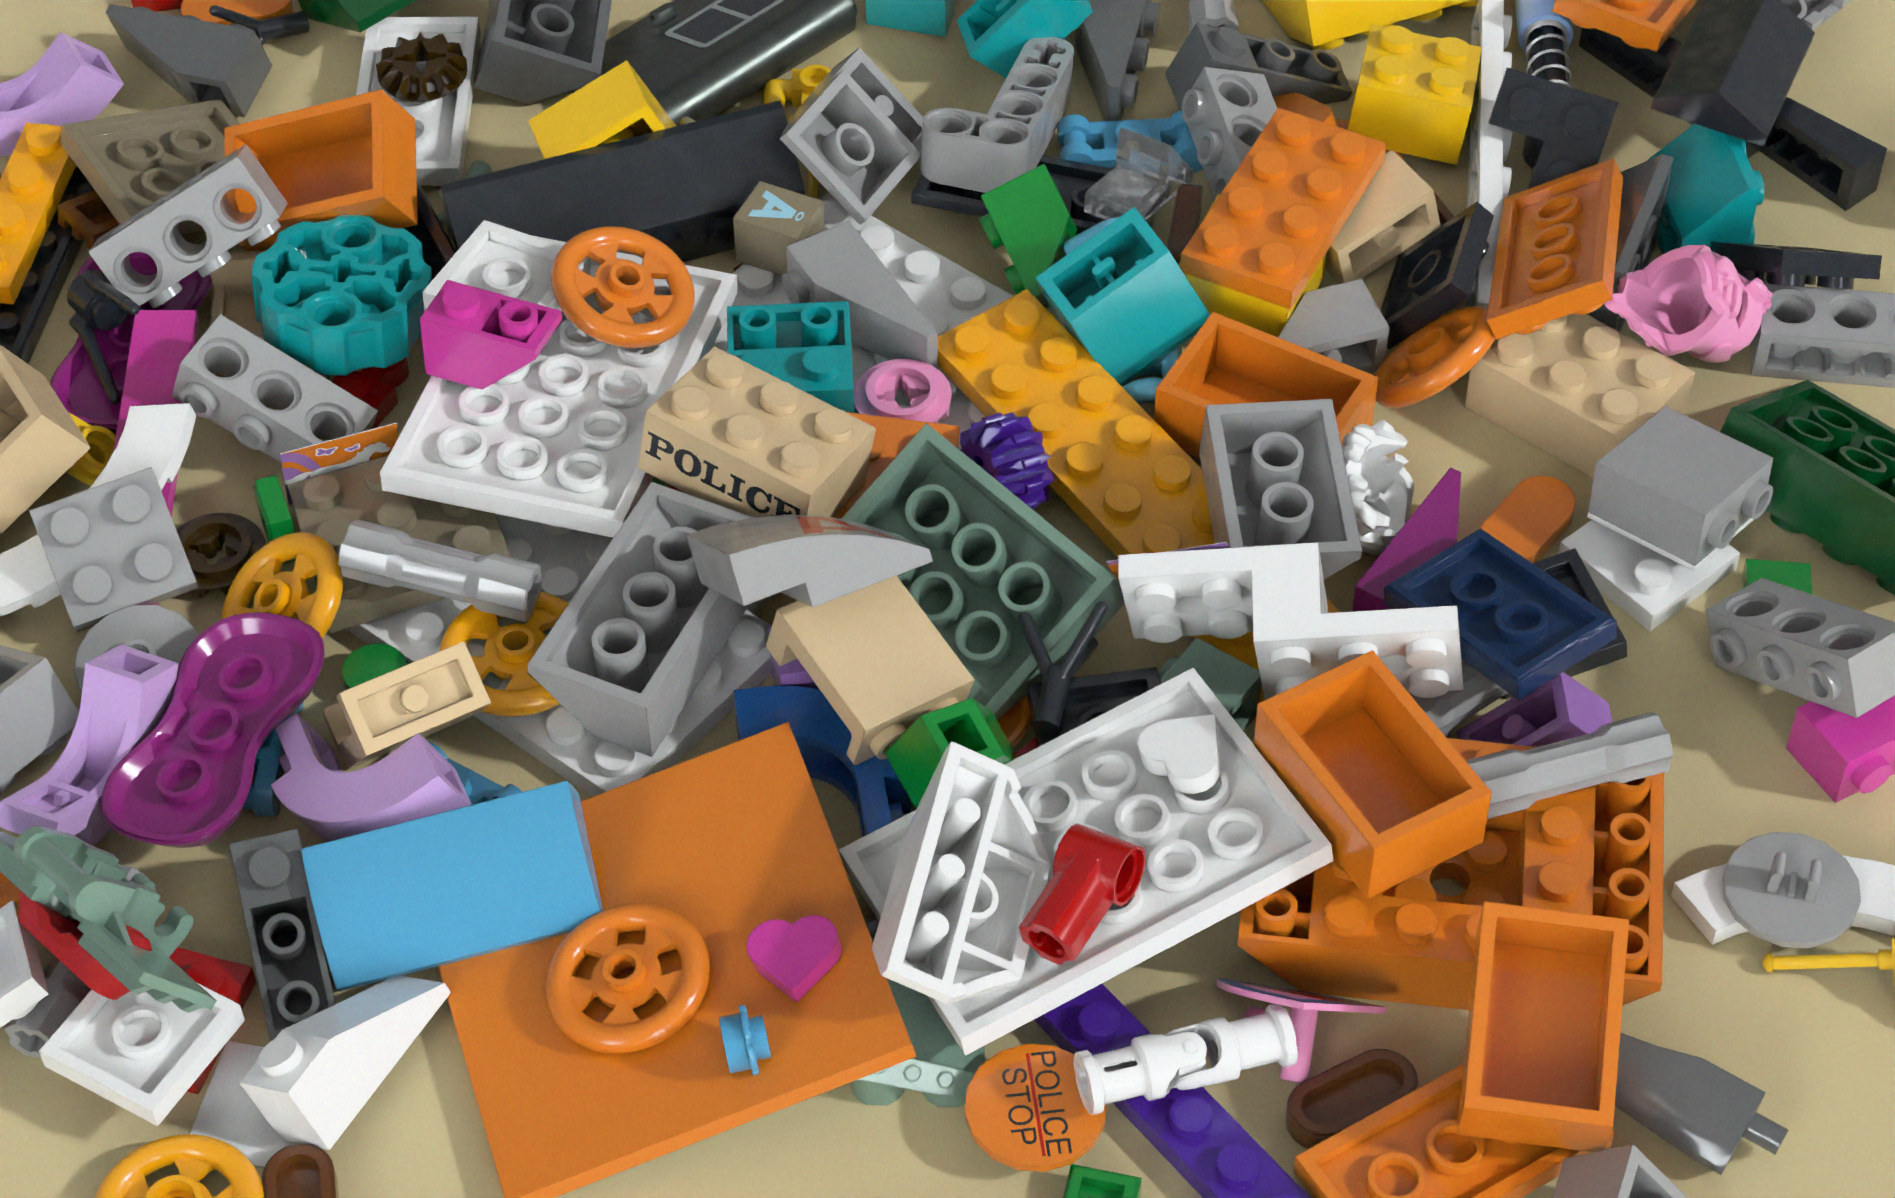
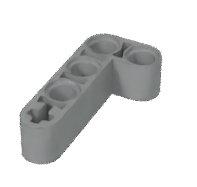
(995, 147)

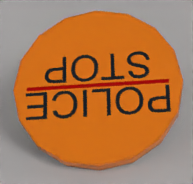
(1029, 1109)

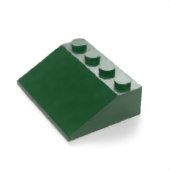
(1826, 473)

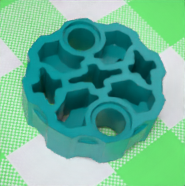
(341, 293)

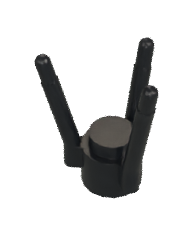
(98, 307)

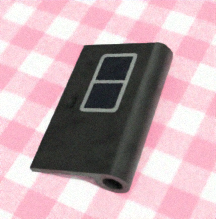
(718, 52)

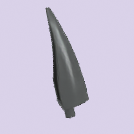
(1691, 1103)

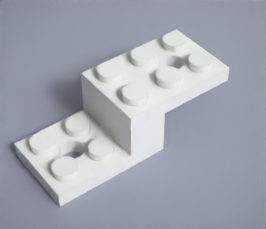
(1284, 603)

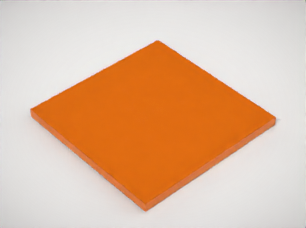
(727, 849)

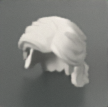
(1377, 484)

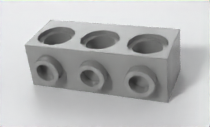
(1225, 119)
(201, 201)
(1827, 336)
(263, 376)
(1805, 646)

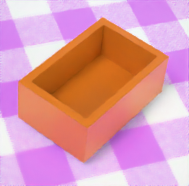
(334, 162)
(1245, 365)
(1372, 773)
(1544, 1027)

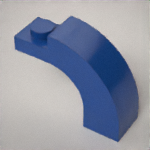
(823, 746)

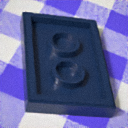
(1511, 614)

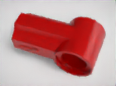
(1087, 877)

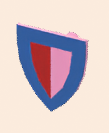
(1302, 1012)

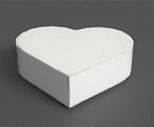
(1183, 751)

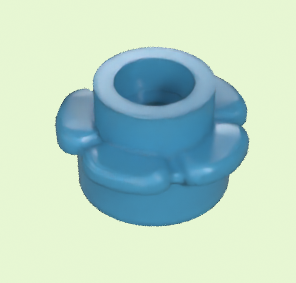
(744, 1041)

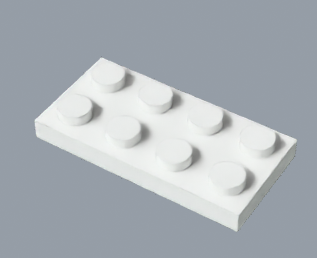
(439, 123)

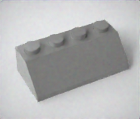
(640, 625)

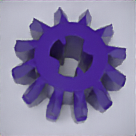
(1011, 455)

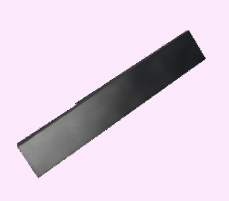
(1802, 141)

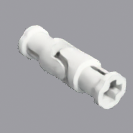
(1178, 1058)

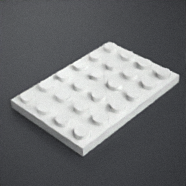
(560, 432)
(1201, 849)

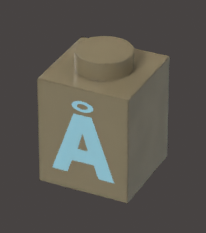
(772, 221)

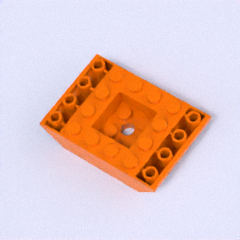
(1412, 945)

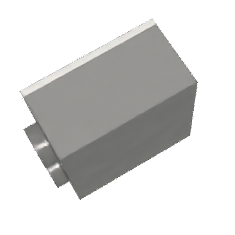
(1680, 488)

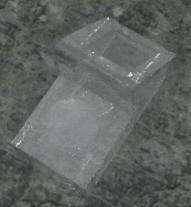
(1143, 178)

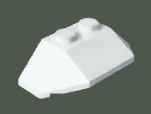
(962, 883)

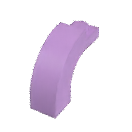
(63, 87)
(119, 707)
(340, 804)

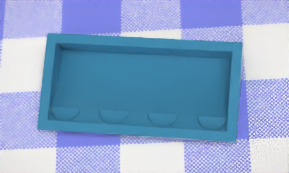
(452, 885)

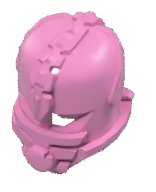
(1692, 304)

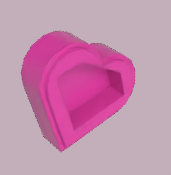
(795, 953)

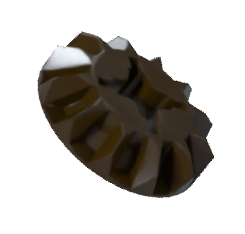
(443, 72)
(206, 536)

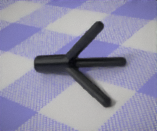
(269, 28)
(1057, 677)

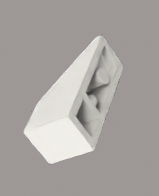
(331, 1063)

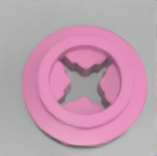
(922, 384)

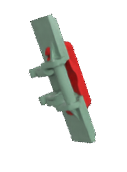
(97, 919)

